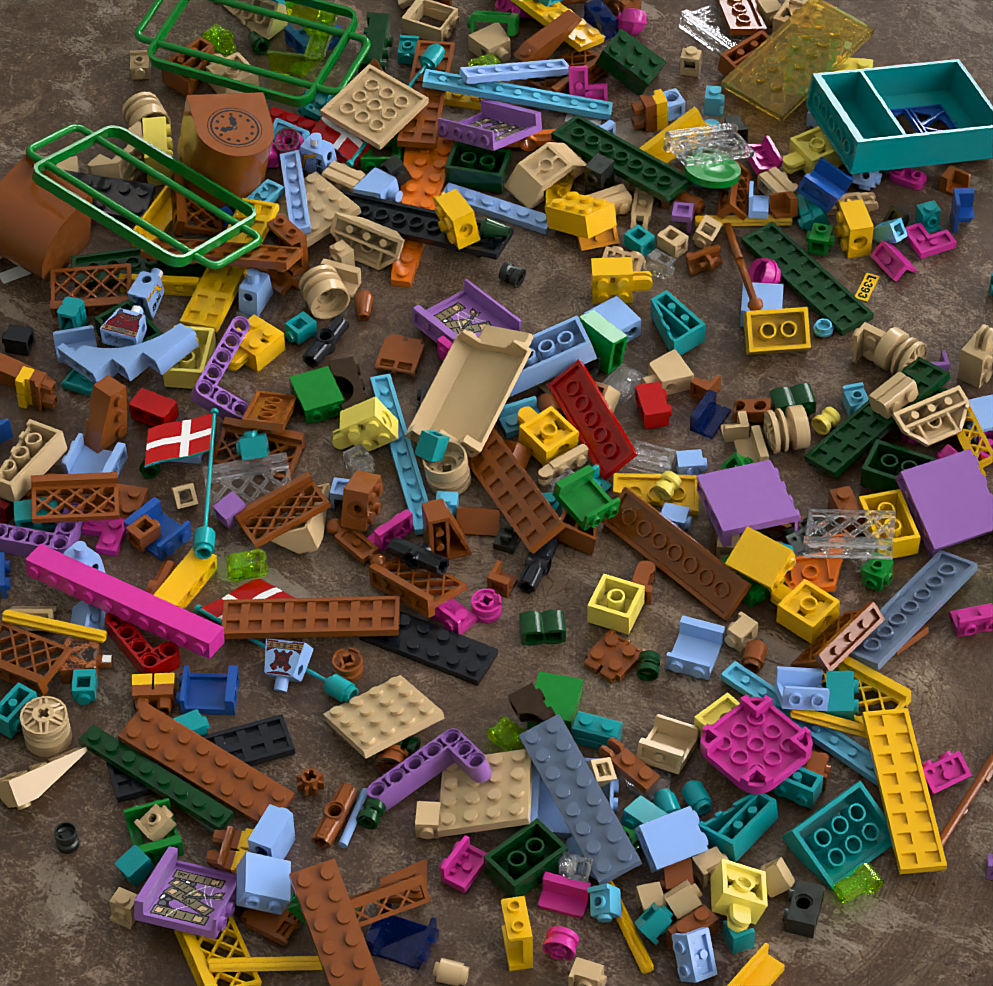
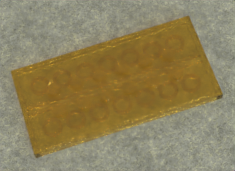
(781, 68)

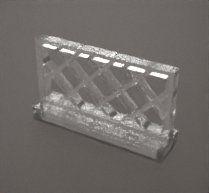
(705, 33)
(707, 136)
(243, 469)
(849, 546)

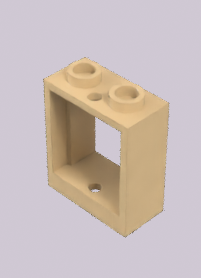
(432, 9)

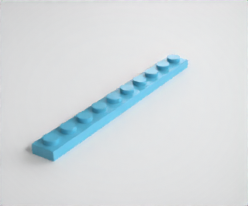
(519, 95)
(402, 452)
(828, 739)

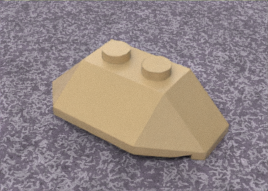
(371, 242)
(934, 417)

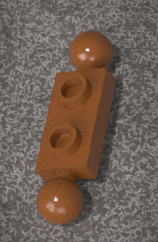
(355, 543)

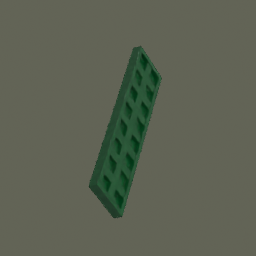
(808, 279)
(865, 426)

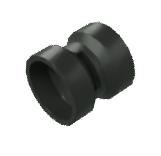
(513, 274)
(66, 837)

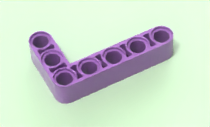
(217, 369)
(24, 541)
(428, 762)

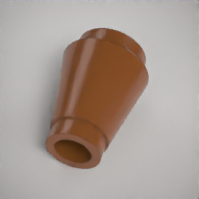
(363, 304)

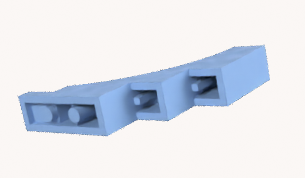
(132, 360)

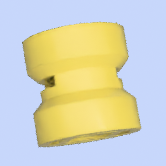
(824, 422)
(665, 487)

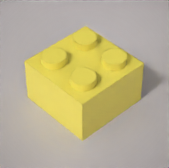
(615, 604)

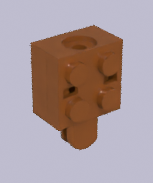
(361, 500)

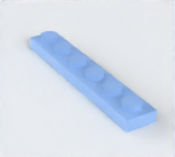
(514, 71)
(295, 190)
(502, 209)

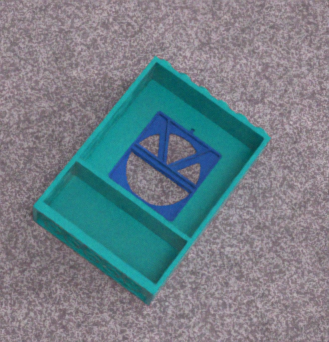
(861, 106)

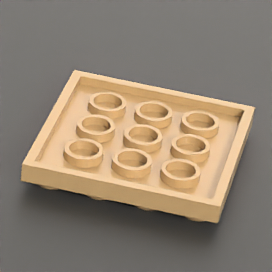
(374, 106)
(323, 203)
(383, 716)
(487, 805)

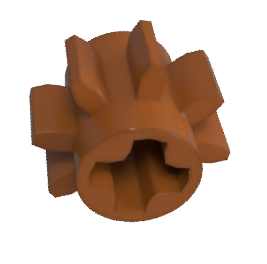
(310, 782)

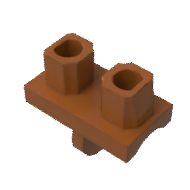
(704, 259)

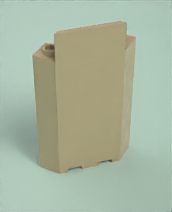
(472, 386)

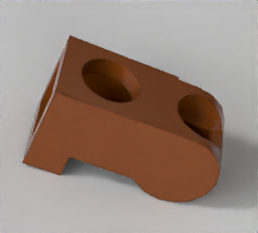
(754, 408)
(645, 576)

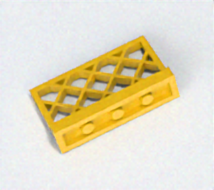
(874, 681)
(199, 964)

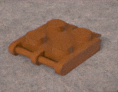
(400, 355)
(613, 657)
(271, 925)

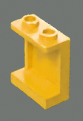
(761, 559)
(517, 933)

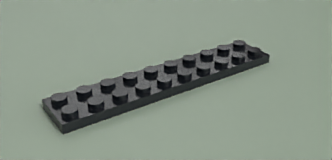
(422, 225)

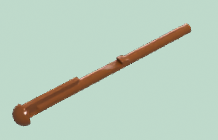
(754, 302)
(983, 776)

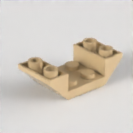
(118, 167)
(541, 171)

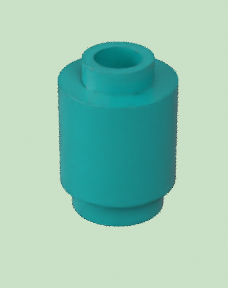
(697, 797)
(666, 801)

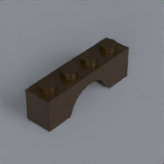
(347, 378)
(530, 705)

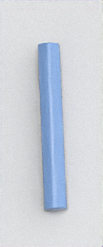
(351, 824)

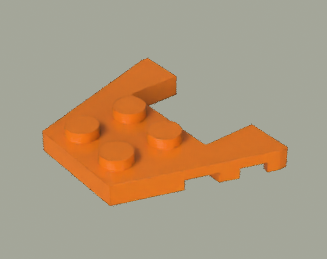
(818, 571)

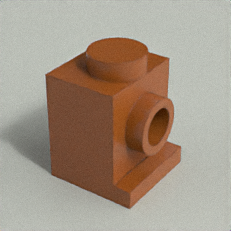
(143, 532)
(819, 764)

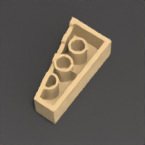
(33, 455)

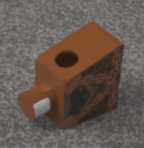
(84, 655)

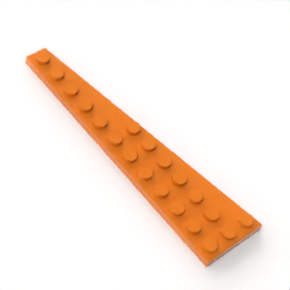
(427, 180)

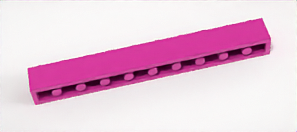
(125, 601)

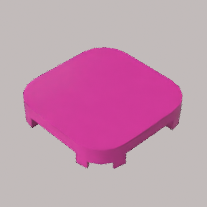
(756, 745)

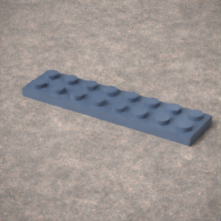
(914, 607)
(580, 799)

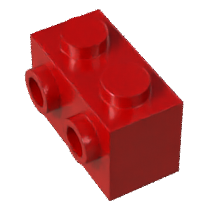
(652, 405)
(153, 408)

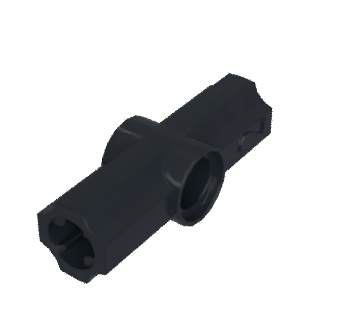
(325, 341)
(418, 555)
(537, 566)

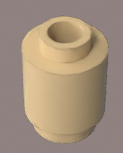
(451, 972)

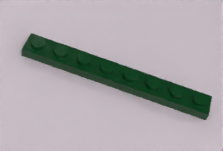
(156, 778)

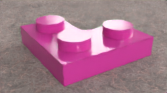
(579, 84)
(928, 245)
(110, 533)

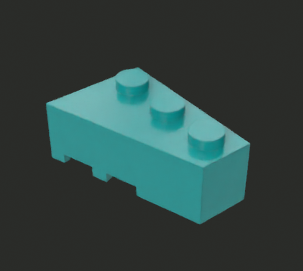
(676, 323)
(741, 825)

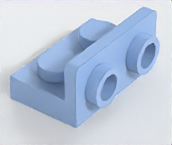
(694, 955)

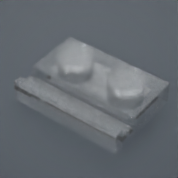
(624, 381)
(652, 458)

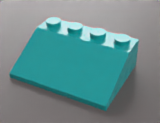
(840, 835)

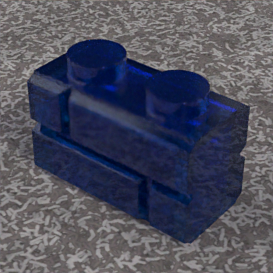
(601, 18)

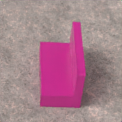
(891, 260)
(564, 895)

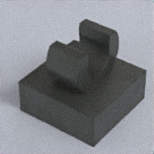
(897, 212)
(506, 540)

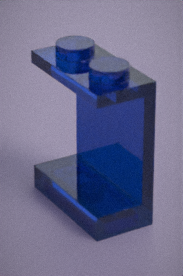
(402, 940)

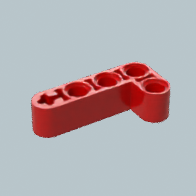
(138, 651)

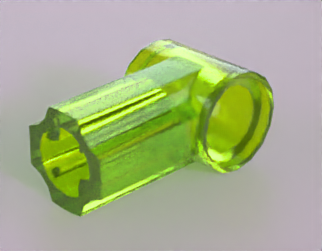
(862, 880)

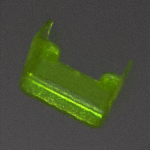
(301, 64)

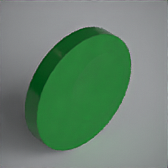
(714, 174)

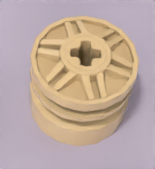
(143, 106)
(324, 292)
(898, 350)
(790, 428)
(451, 473)
(46, 726)

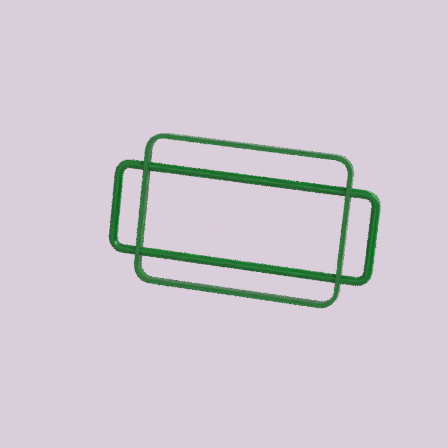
(295, 101)
(99, 137)

